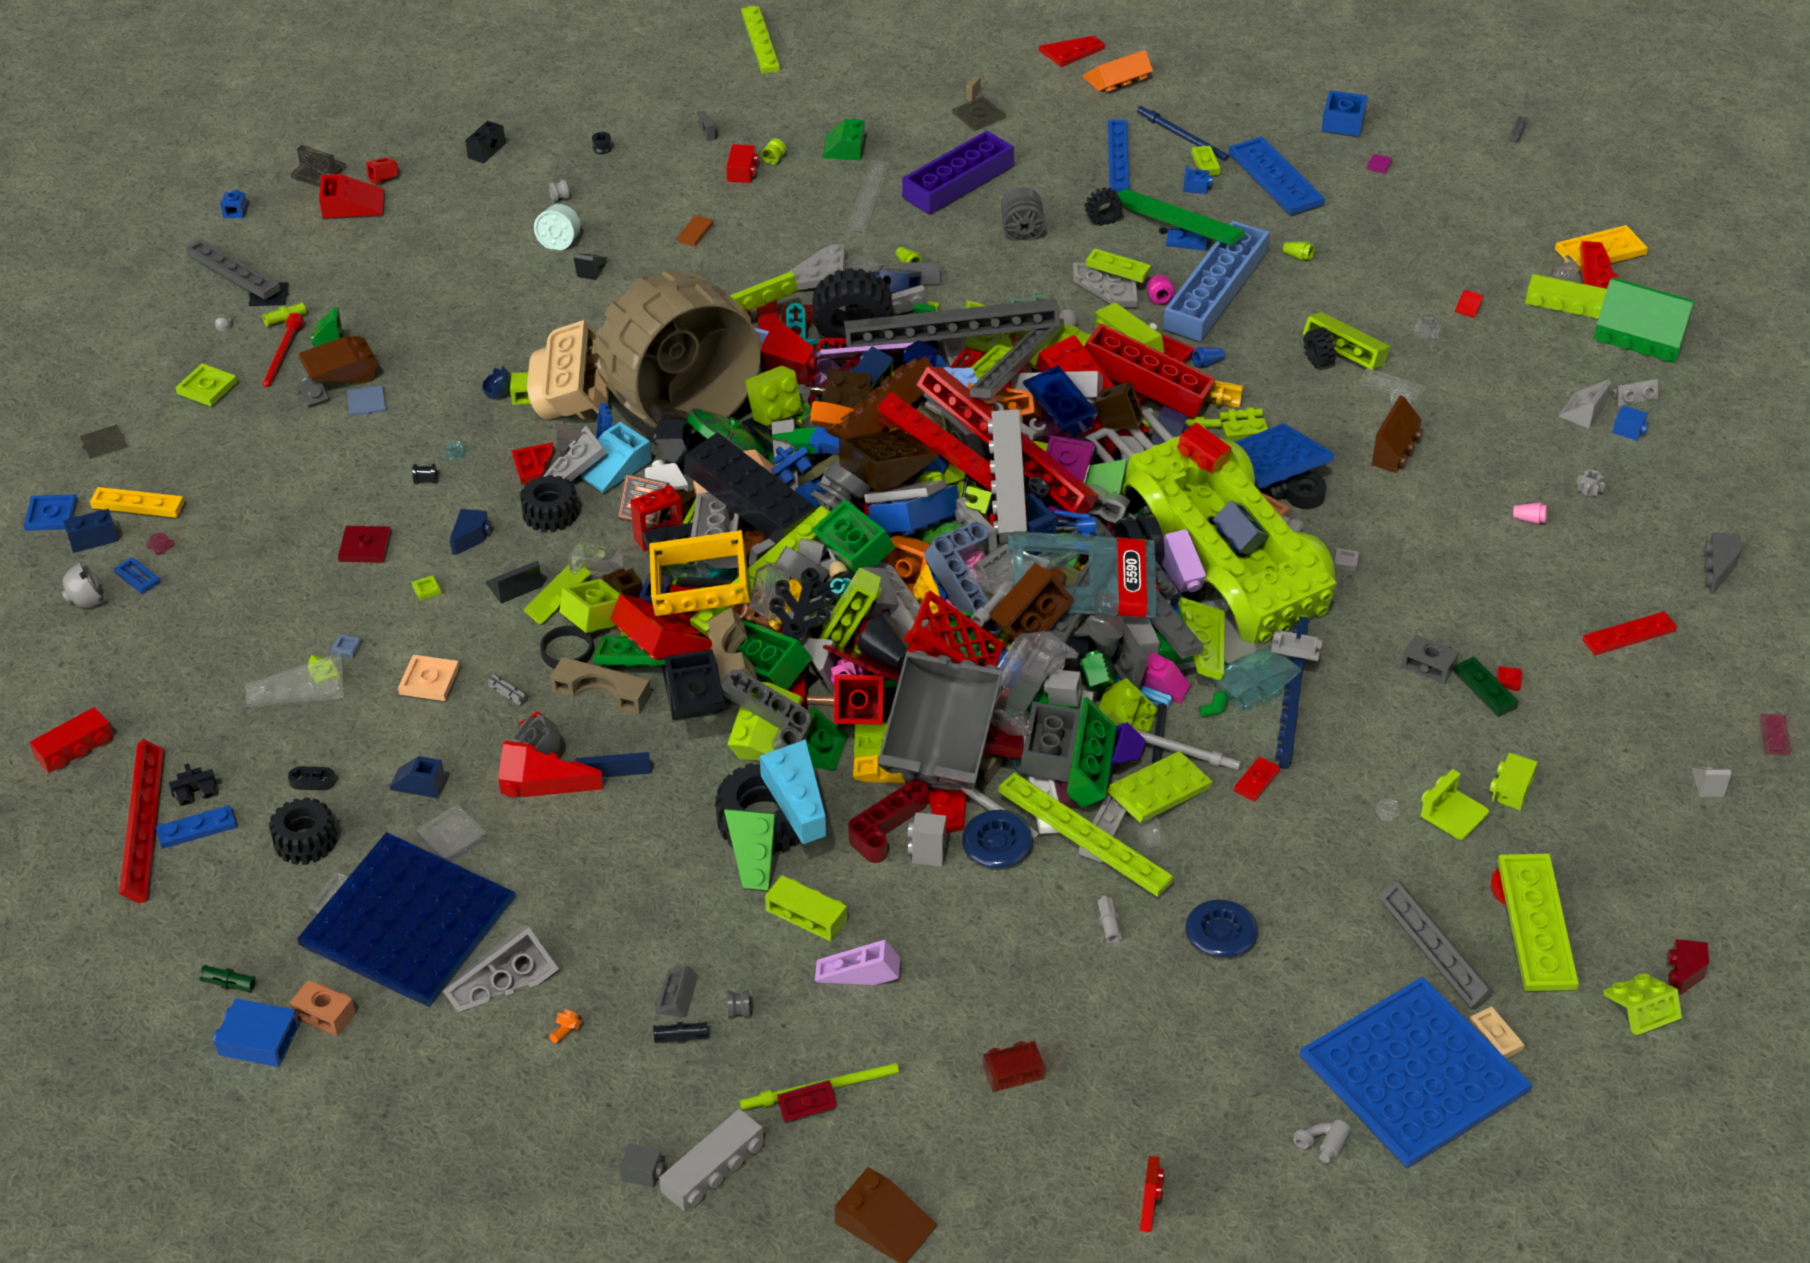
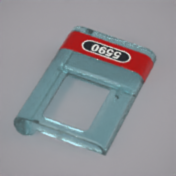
(1119, 571)

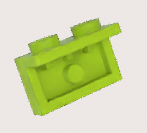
(869, 739)

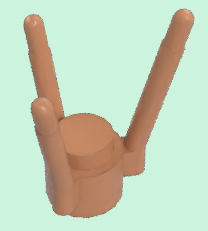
(748, 614)

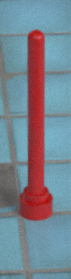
(293, 323)

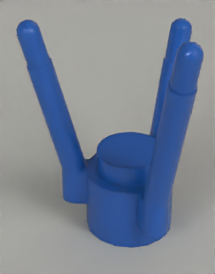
(1085, 523)

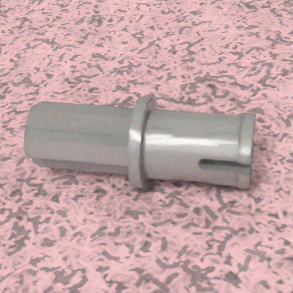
(1109, 919)

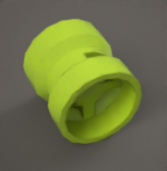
(773, 151)

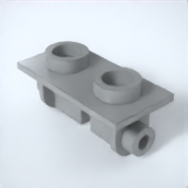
(1636, 392)
(1287, 644)

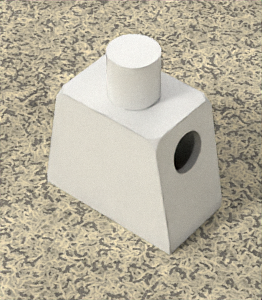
(667, 473)

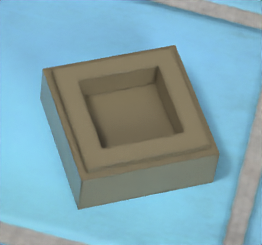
(973, 87)

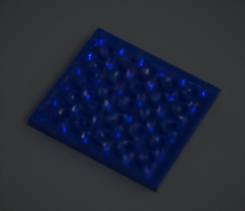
(406, 919)

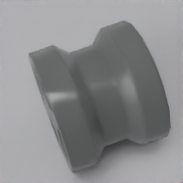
(738, 1004)

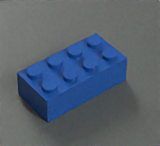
(915, 513)

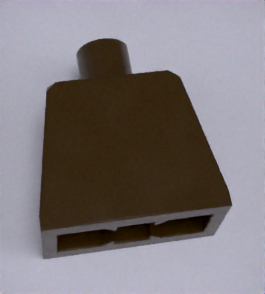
(1119, 407)

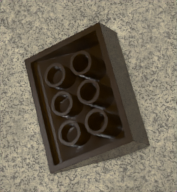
(884, 457)

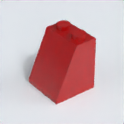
(789, 350)
(859, 699)

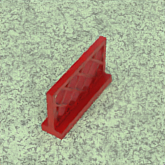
(933, 645)

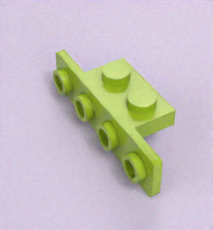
(550, 597)

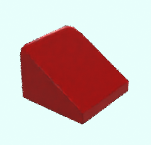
(1469, 303)

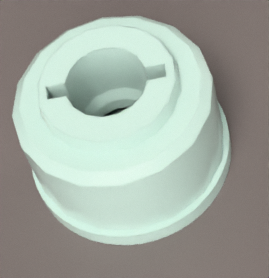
(557, 227)

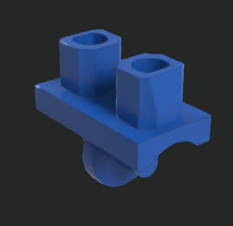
(788, 462)

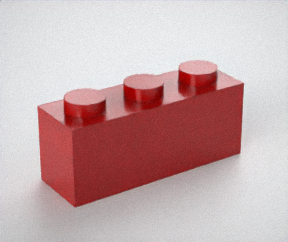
(71, 740)

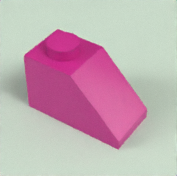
(1165, 677)

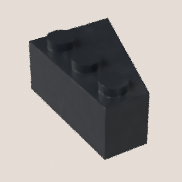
(675, 440)

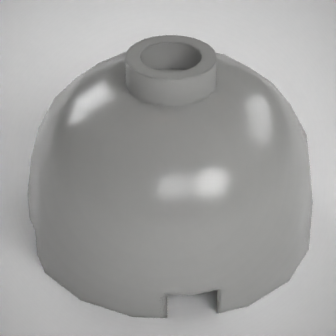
(82, 587)

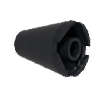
(884, 642)

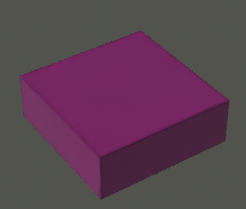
(1379, 163)

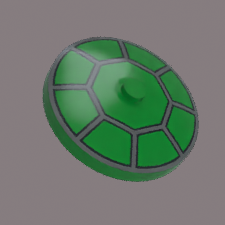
(710, 423)

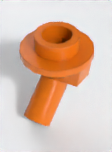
(568, 1021)

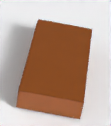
(695, 230)

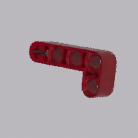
(869, 828)

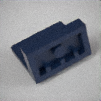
(1039, 518)

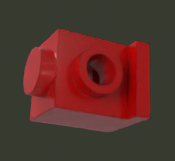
(381, 169)

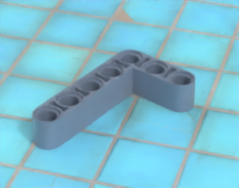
(950, 569)

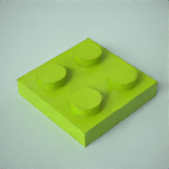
(206, 384)

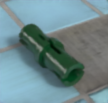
(227, 978)

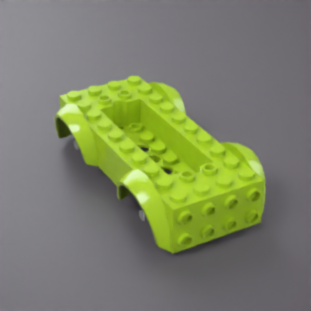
(1266, 590)

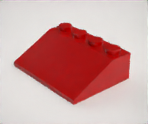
(657, 634)

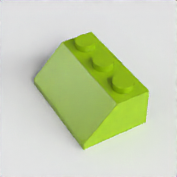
(754, 735)

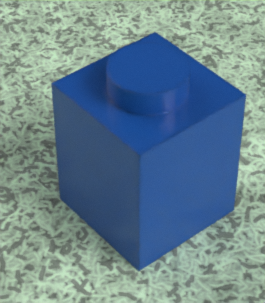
(1630, 423)

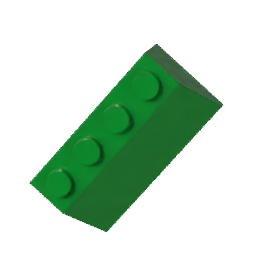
(1091, 755)

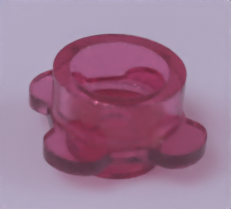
(159, 543)

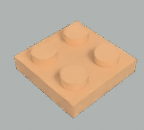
(428, 677)

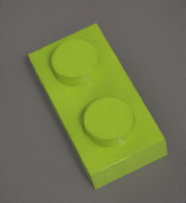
(1205, 159)

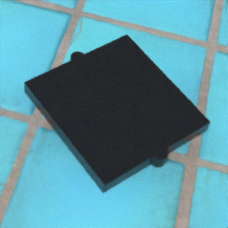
(277, 299)

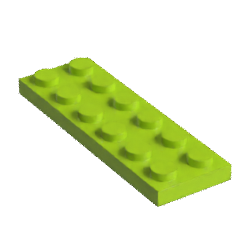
(1537, 922)

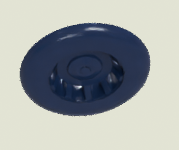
(998, 846)
(1221, 934)

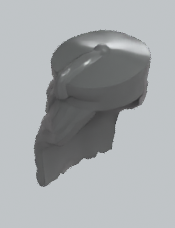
(1103, 633)

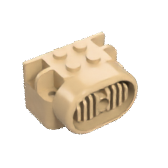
(565, 374)

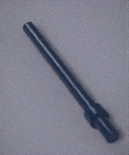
(1154, 117)

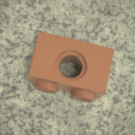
(323, 1007)

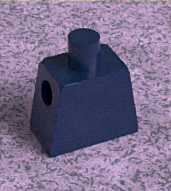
(899, 279)

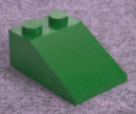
(853, 537)

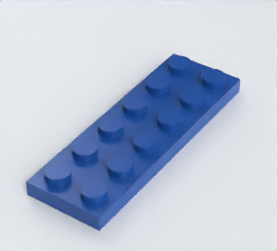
(1276, 175)

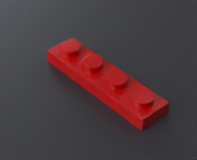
(1629, 633)

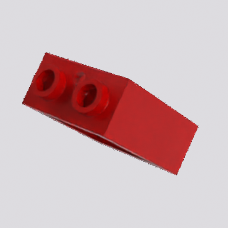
(647, 505)

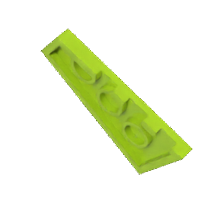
(1209, 628)

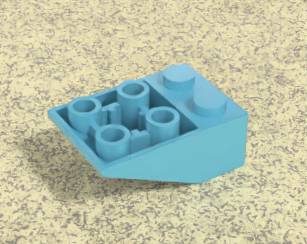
(625, 454)

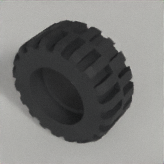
(847, 289)
(743, 790)

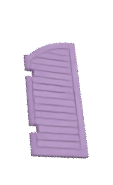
(853, 351)

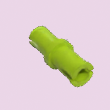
(283, 313)

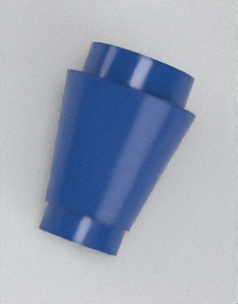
(1206, 356)

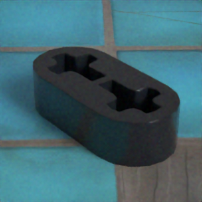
(311, 778)

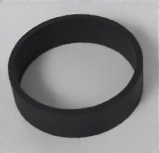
(567, 630)

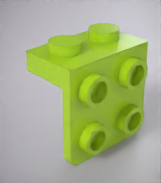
(1452, 809)

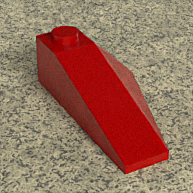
(533, 773)

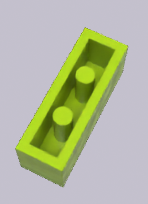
(806, 908)

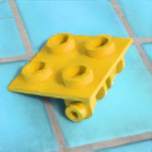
(924, 584)

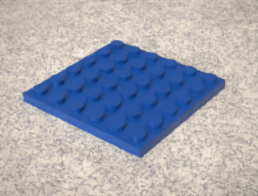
(1415, 1071)

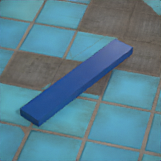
(1118, 155)

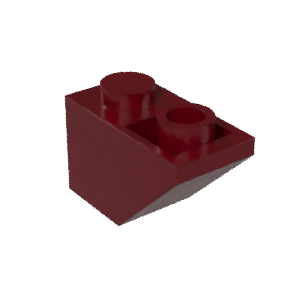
(1688, 963)

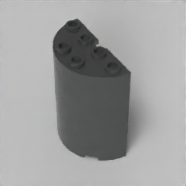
(940, 720)

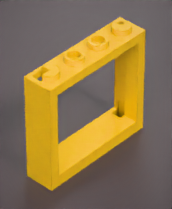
(694, 550)

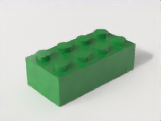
(774, 655)

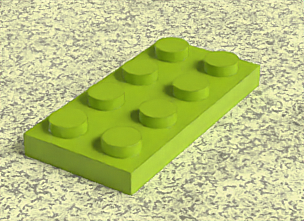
(1159, 786)

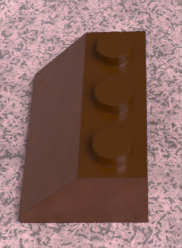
(1397, 437)
(1032, 604)

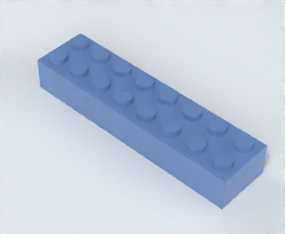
(1215, 283)

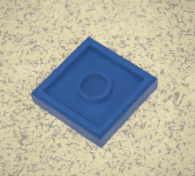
(49, 511)

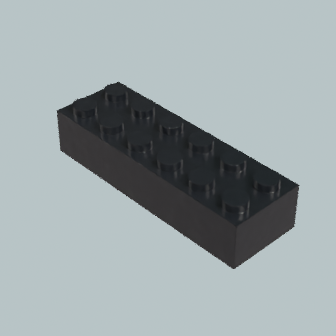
(746, 487)

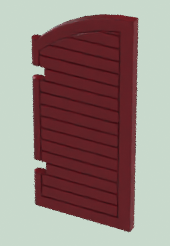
(864, 662)

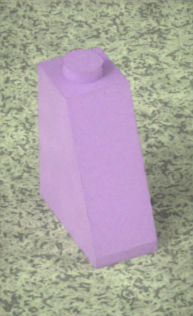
(1182, 562)

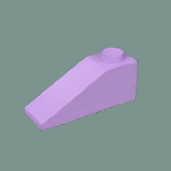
(862, 965)

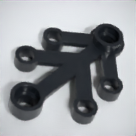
(809, 580)

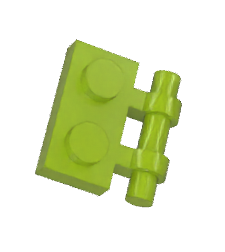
(1239, 429)

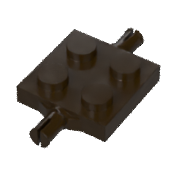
(844, 388)

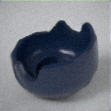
(497, 384)

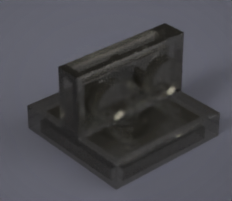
(314, 164)

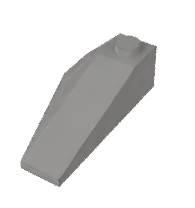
(508, 966)

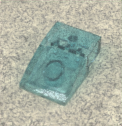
(1256, 676)

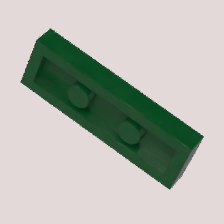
(1486, 686)

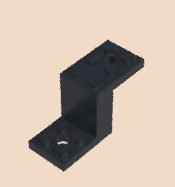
(692, 684)

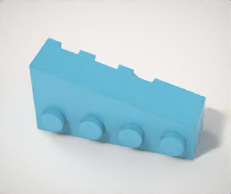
(795, 789)

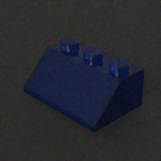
(1062, 400)

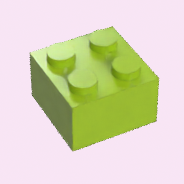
(774, 395)
(589, 605)

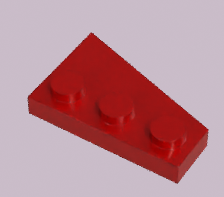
(1072, 50)
(1595, 264)
(950, 804)

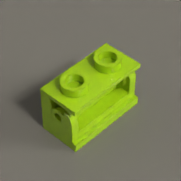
(1513, 780)

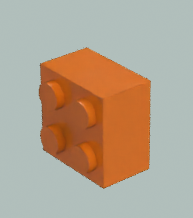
(907, 558)

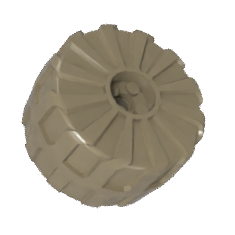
(677, 346)

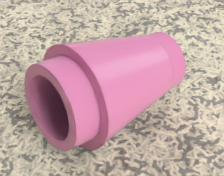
(1531, 512)

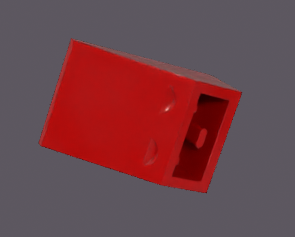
(349, 197)

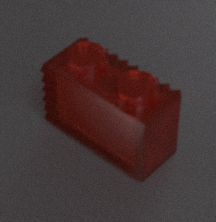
(1013, 1065)

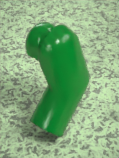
(1217, 705)

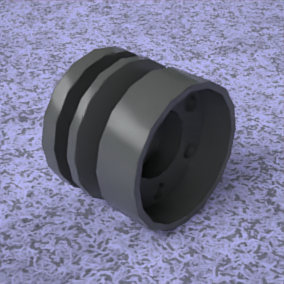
(1023, 214)
(842, 487)

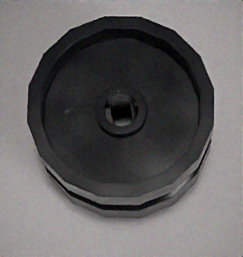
(1142, 527)

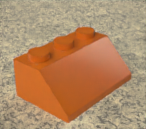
(1120, 72)

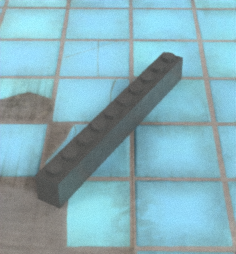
(952, 323)

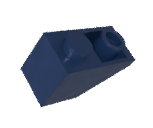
(420, 777)

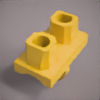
(1225, 394)

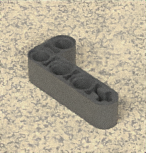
(763, 706)

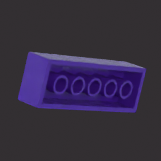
(957, 172)

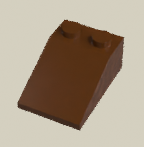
(340, 361)
(883, 1216)

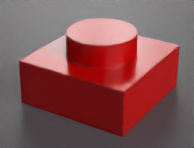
(1510, 677)

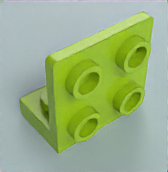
(1648, 1002)

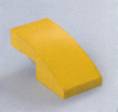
(867, 770)

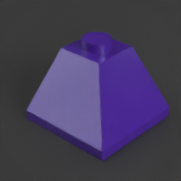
(1127, 744)

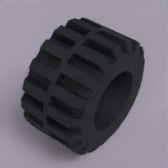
(549, 503)
(306, 844)

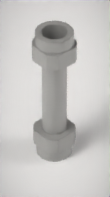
(982, 614)

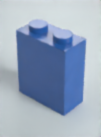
(256, 1032)

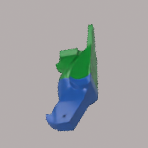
(814, 439)

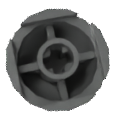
(539, 733)

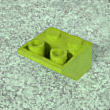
(1125, 703)

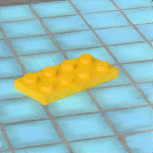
(1618, 242)

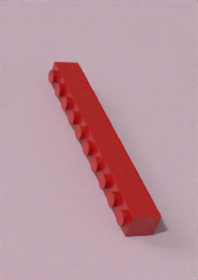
(1036, 462)

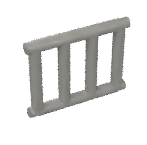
(1137, 433)

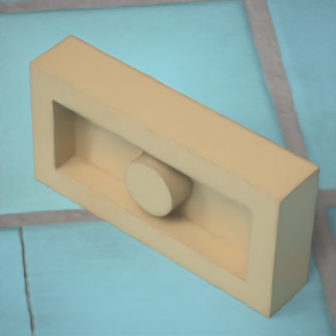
(1497, 1032)

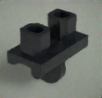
(191, 781)

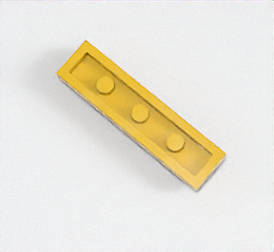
(137, 502)

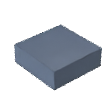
(346, 646)

